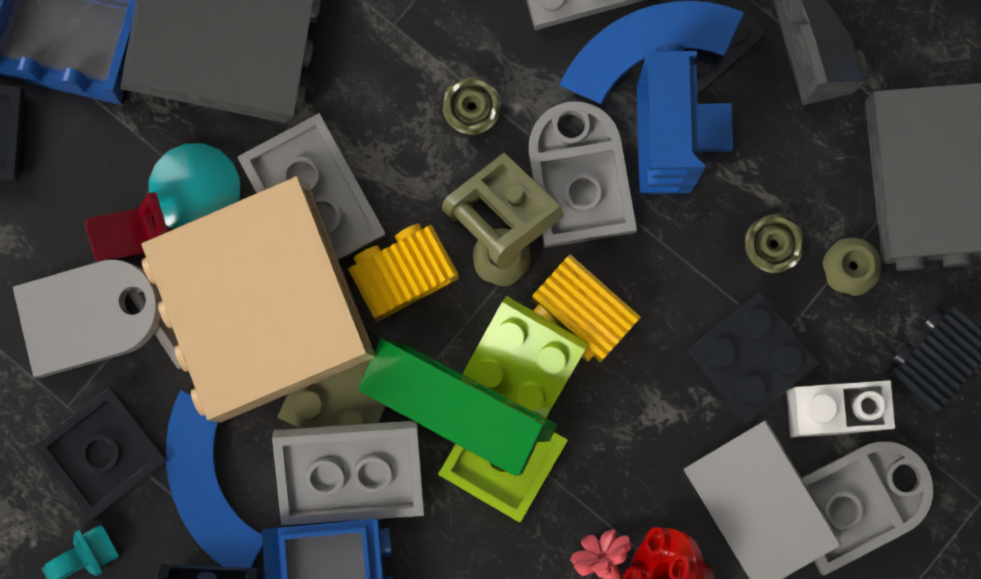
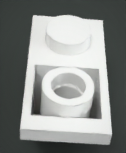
(840, 409)

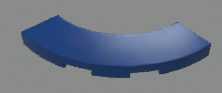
(629, 39)
(198, 491)

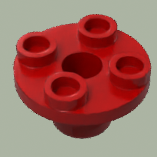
(668, 555)

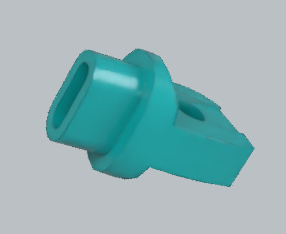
(91, 551)

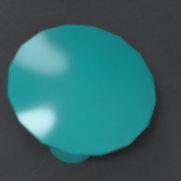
(194, 183)

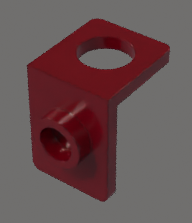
(123, 232)

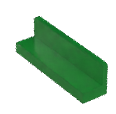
(454, 406)

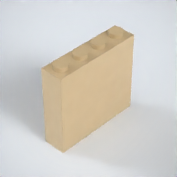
(256, 301)

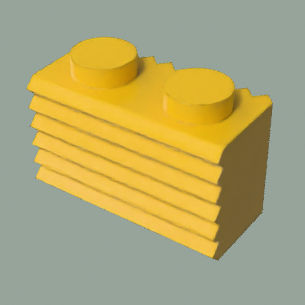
(402, 271)
(584, 308)

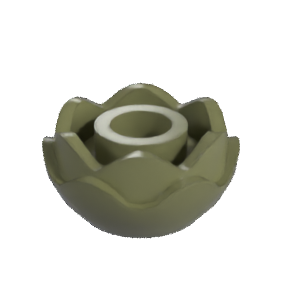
(473, 91)
(787, 236)
(491, 272)
(843, 278)

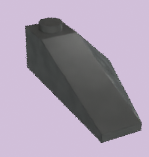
(820, 50)

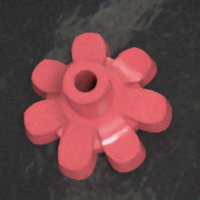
(602, 555)

